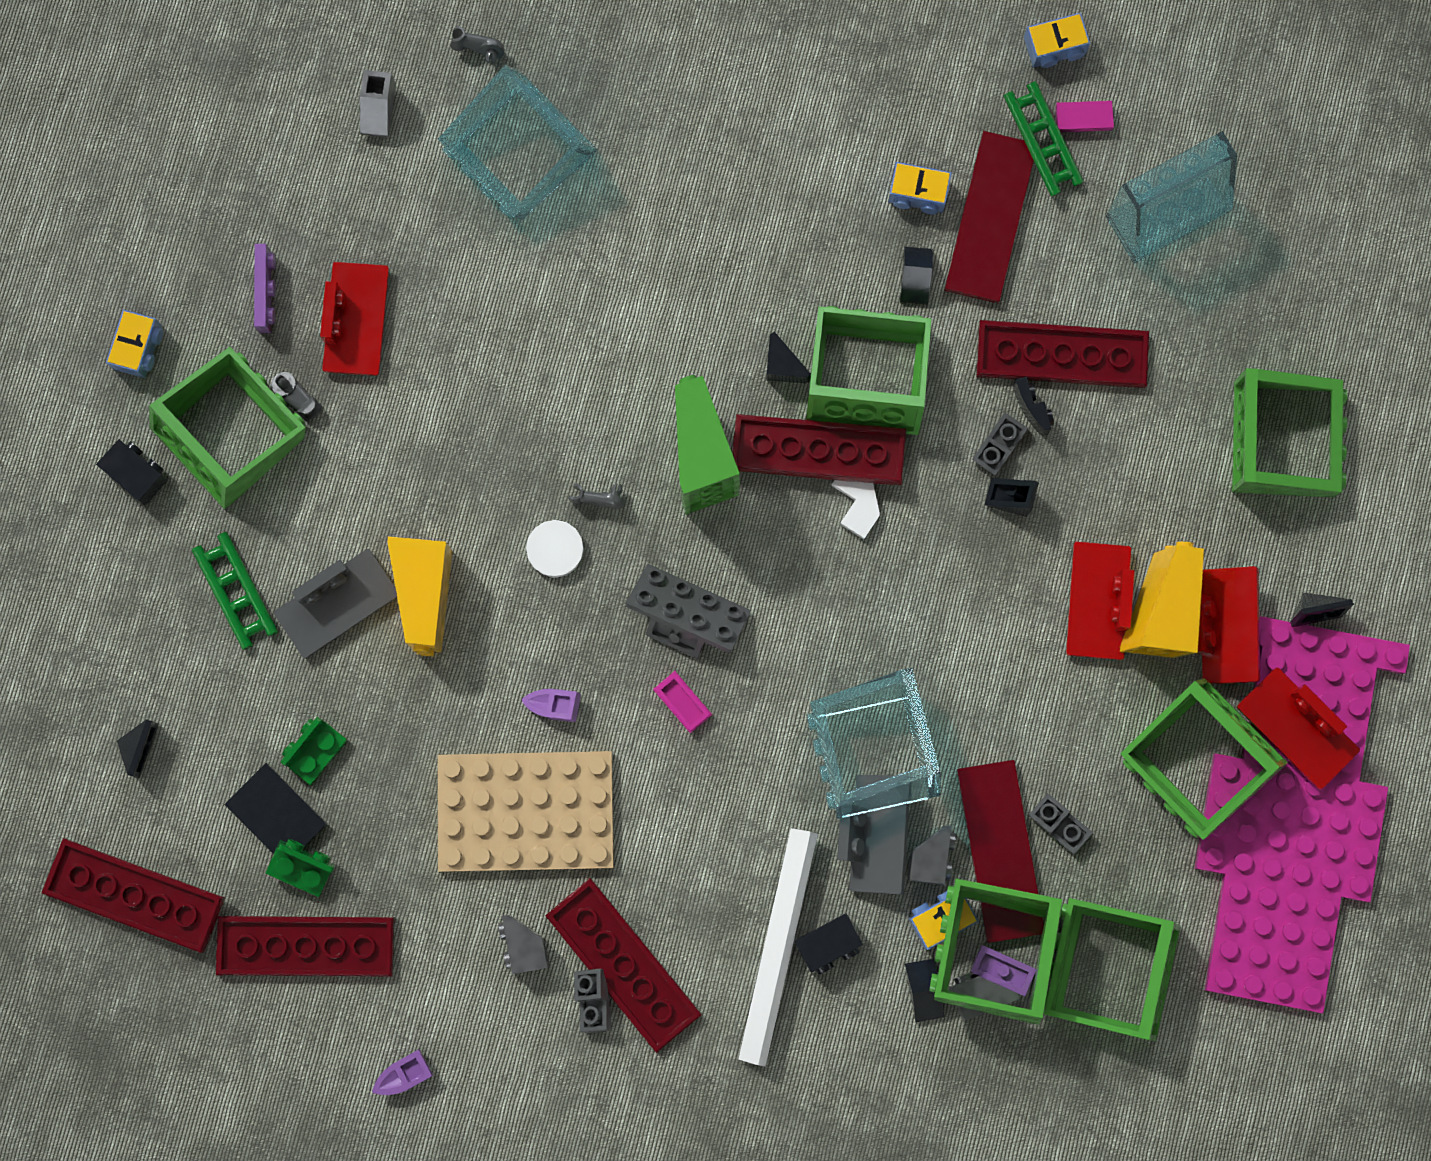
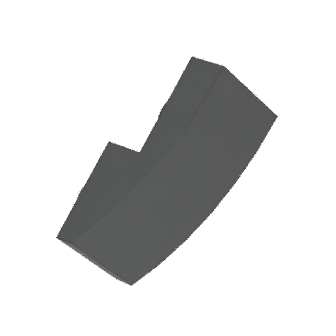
(1000, 443)
(1060, 824)
(593, 996)

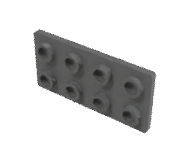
(335, 602)
(685, 613)
(875, 845)

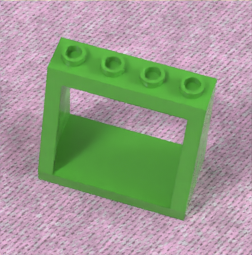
(174, 403)
(865, 406)
(705, 458)
(1244, 474)
(1235, 724)
(1007, 898)
(1159, 978)

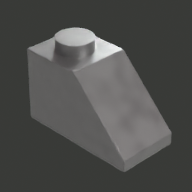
(983, 989)

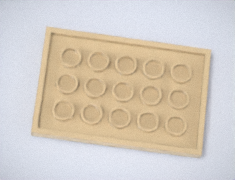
(525, 811)

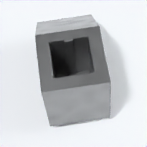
(376, 103)
(930, 858)
(525, 947)

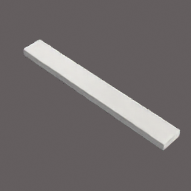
(778, 947)

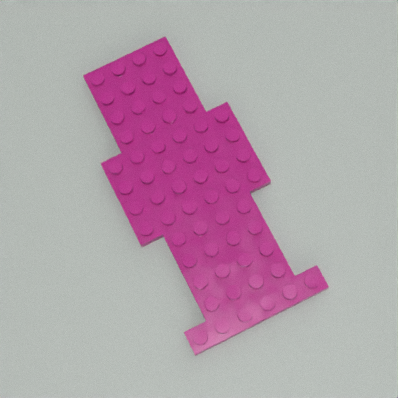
(1292, 845)

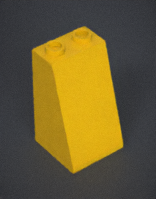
(422, 587)
(1168, 604)

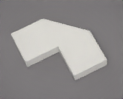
(864, 510)

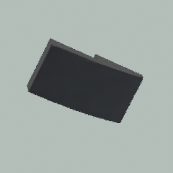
(1036, 413)

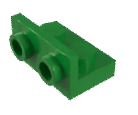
(313, 750)
(300, 867)

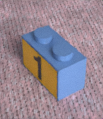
(1057, 41)
(919, 188)
(134, 344)
(928, 920)

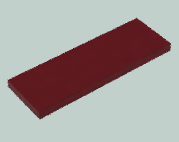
(990, 218)
(1062, 354)
(819, 449)
(999, 844)
(133, 895)
(305, 946)
(630, 969)

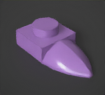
(554, 704)
(403, 1075)

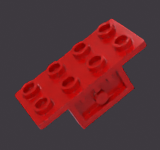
(354, 318)
(1099, 600)
(1230, 625)
(1299, 727)

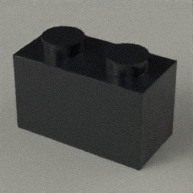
(132, 472)
(828, 944)

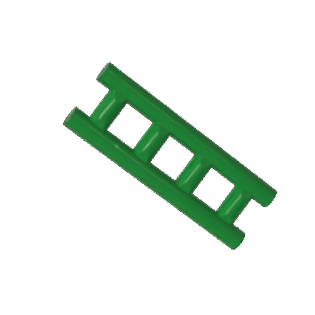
(1047, 122)
(238, 573)

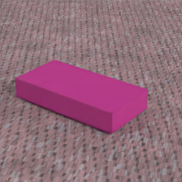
(1084, 116)
(682, 702)

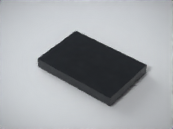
(275, 810)

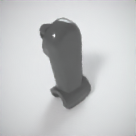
(487, 46)
(296, 395)
(604, 499)

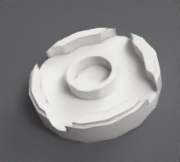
(555, 548)

